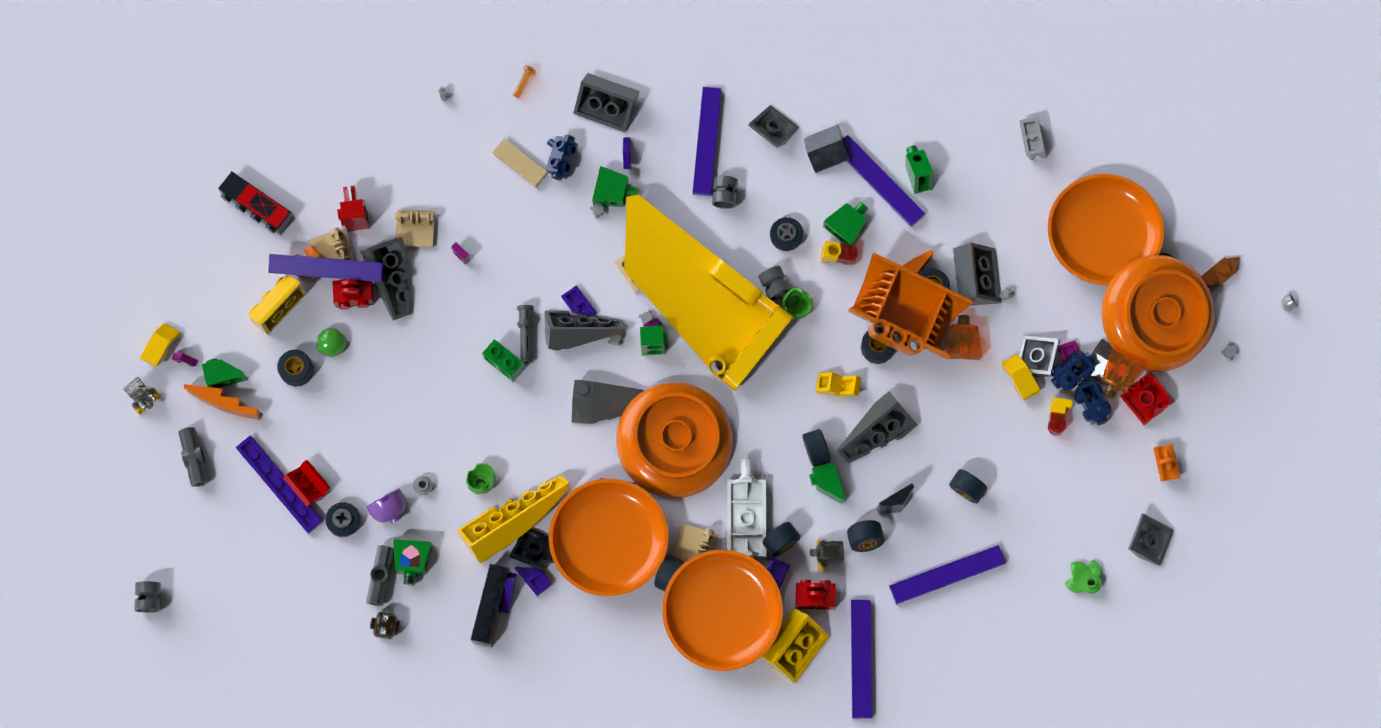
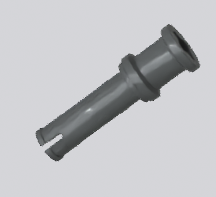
(525, 324)

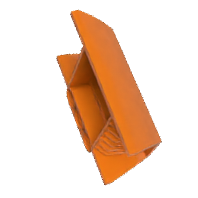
(906, 306)

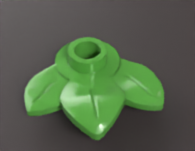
(1082, 575)

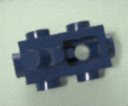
(561, 156)
(1068, 374)
(1096, 408)

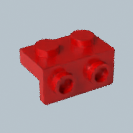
(307, 483)

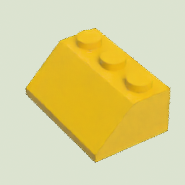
(277, 303)
(795, 645)

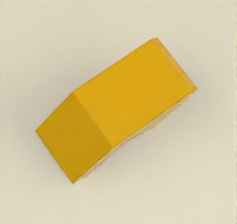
(158, 345)
(1021, 377)
(837, 385)

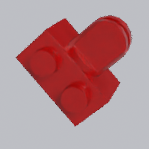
(353, 213)
(352, 293)
(815, 595)

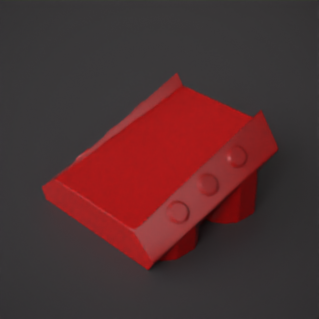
(1147, 398)

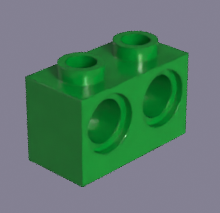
(653, 340)
(503, 360)

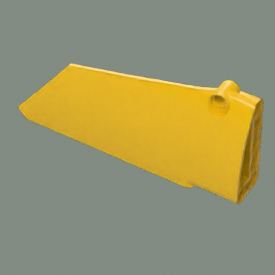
(699, 293)

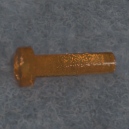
(523, 81)

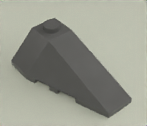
(394, 284)
(570, 331)
(599, 401)
(880, 425)

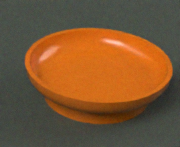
(1103, 226)
(1158, 312)
(674, 440)
(608, 537)
(722, 610)

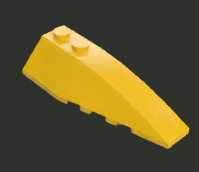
(502, 526)

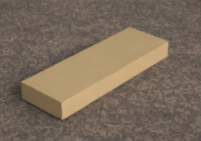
(520, 163)

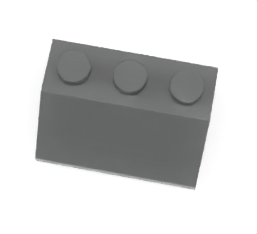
(606, 102)
(977, 273)

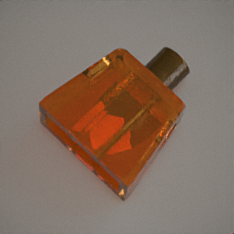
(964, 340)
(1119, 373)

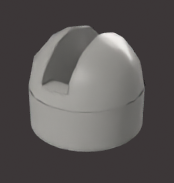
(1290, 302)

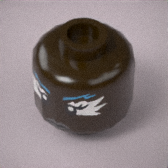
(384, 625)

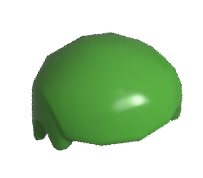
(797, 303)
(331, 342)
(481, 479)

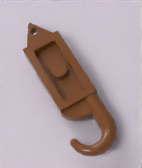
(1220, 272)

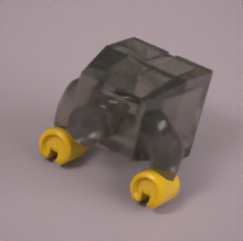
(141, 395)
(828, 553)

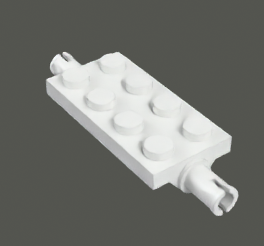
(746, 513)

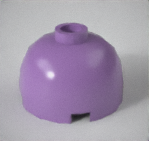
(388, 507)

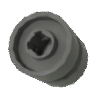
(725, 192)
(774, 282)
(147, 596)

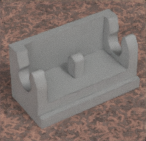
(1032, 138)

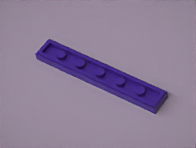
(706, 141)
(882, 183)
(325, 267)
(274, 479)
(947, 574)
(861, 659)

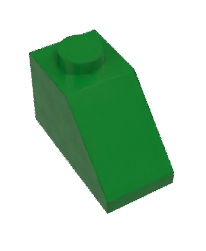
(221, 374)
(827, 481)

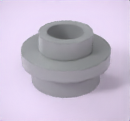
(423, 491)

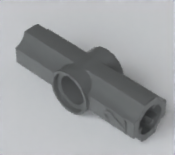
(193, 457)
(383, 563)

